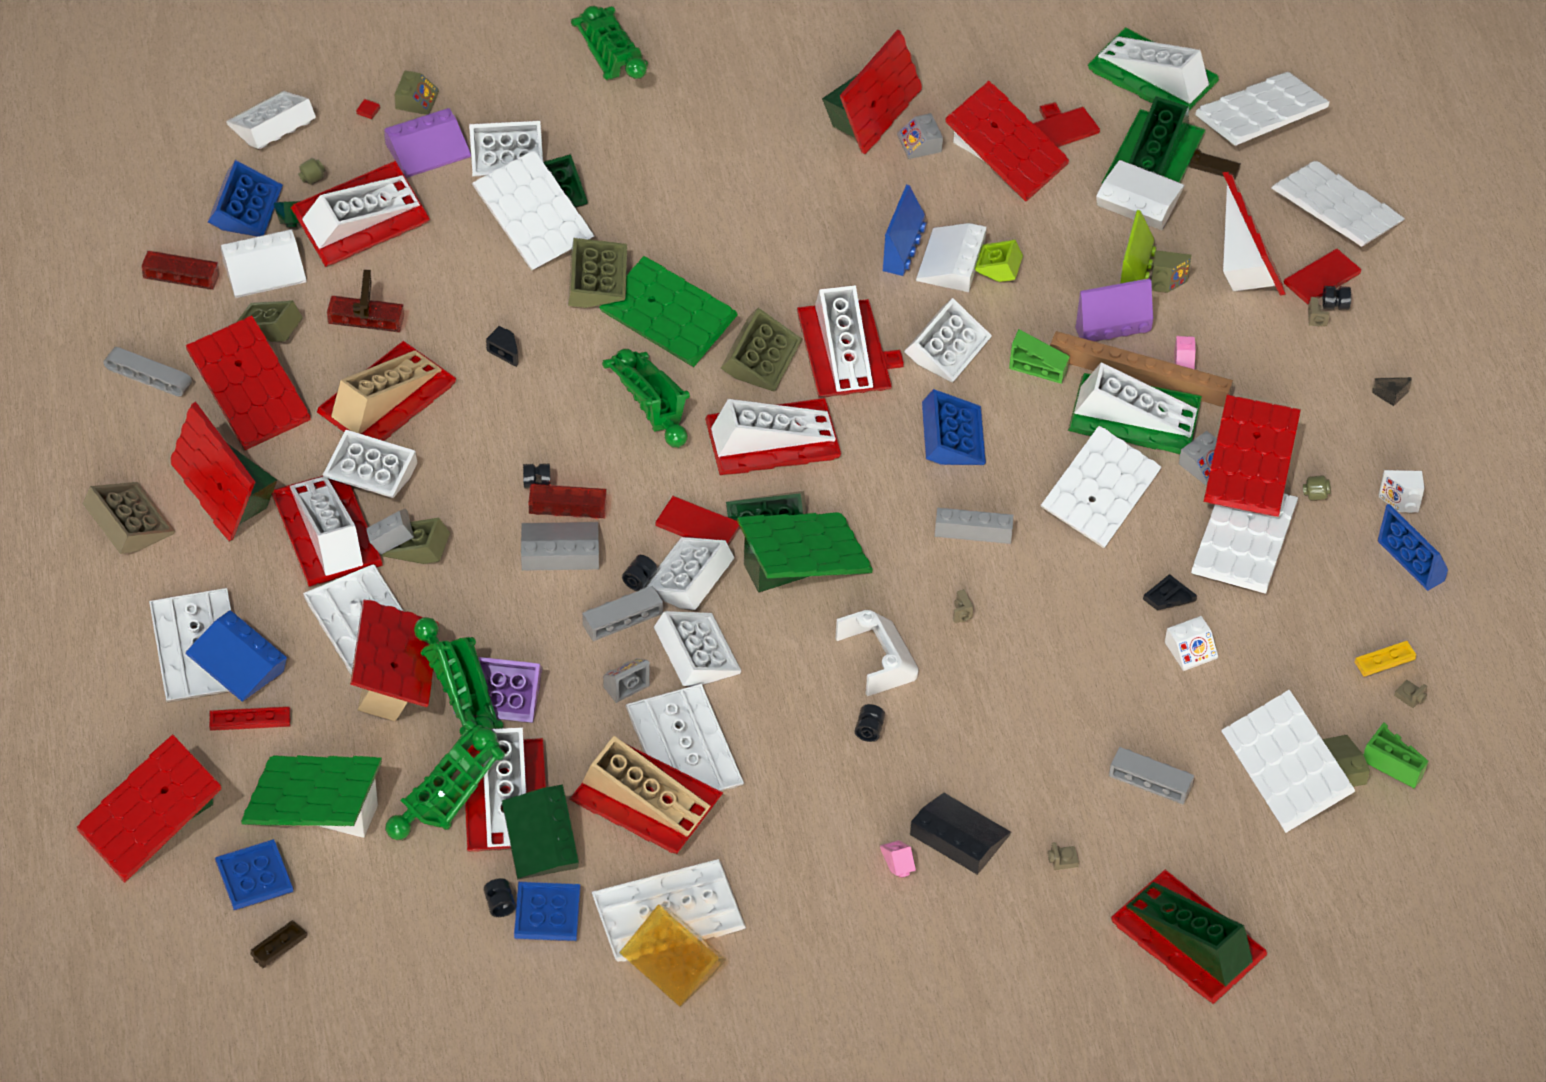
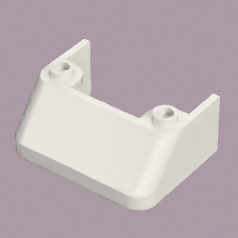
(897, 664)

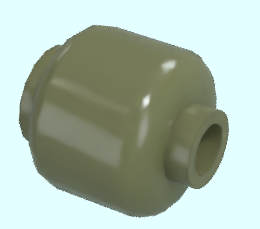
(311, 171)
(1317, 488)

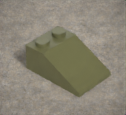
(274, 318)
(425, 546)
(1349, 759)

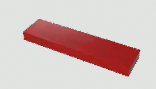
(249, 718)

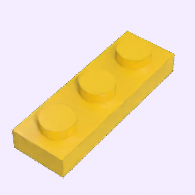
(1385, 658)

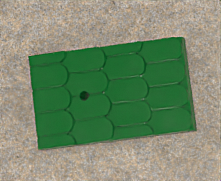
(670, 311)

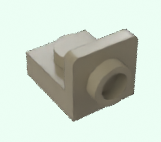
(1315, 315)
(963, 606)
(1411, 693)
(1063, 857)

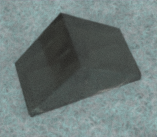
(1391, 389)

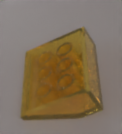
(672, 955)

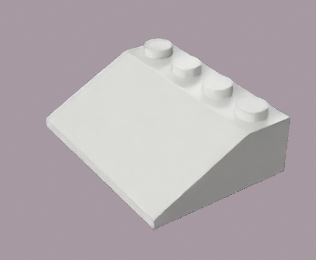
(272, 119)
(501, 143)
(1136, 189)
(952, 256)
(263, 263)
(948, 342)
(371, 464)
(690, 571)
(696, 647)

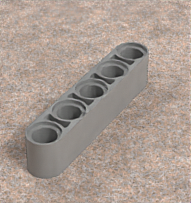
(147, 371)

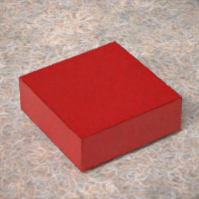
(368, 109)
(1049, 110)
(893, 359)

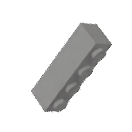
(974, 525)
(622, 613)
(1151, 775)

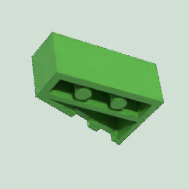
(1037, 358)
(1394, 757)

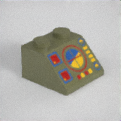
(415, 93)
(1169, 270)

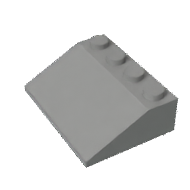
(559, 546)

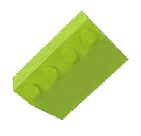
(1138, 251)

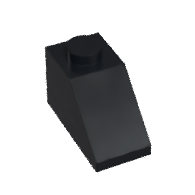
(503, 345)

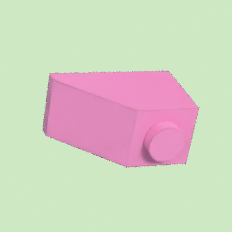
(1185, 351)
(898, 858)

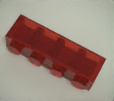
(180, 270)
(381, 316)
(567, 501)

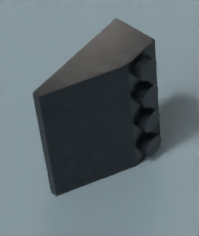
(958, 832)

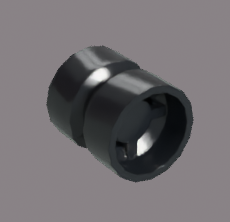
(1336, 297)
(530, 472)
(639, 572)
(869, 723)
(499, 897)

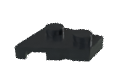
(1168, 594)

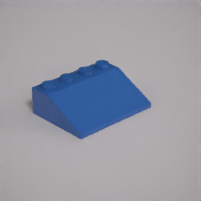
(245, 201)
(903, 234)
(952, 430)
(1411, 549)
(237, 656)

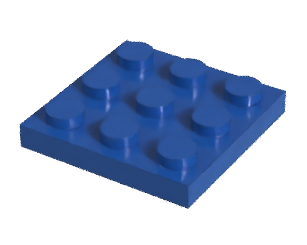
(253, 874)
(547, 911)

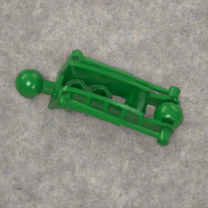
(610, 43)
(655, 392)
(460, 675)
(440, 797)

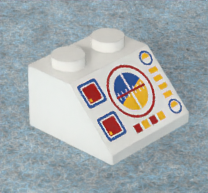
(1402, 490)
(1191, 643)

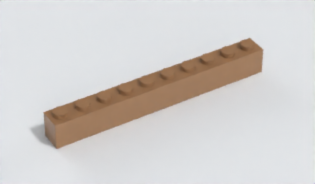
(1146, 369)

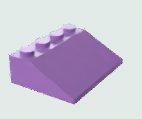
(426, 143)
(1115, 311)
(512, 688)

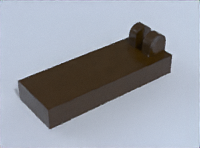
(1214, 164)
(362, 308)
(278, 944)

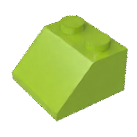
(999, 260)

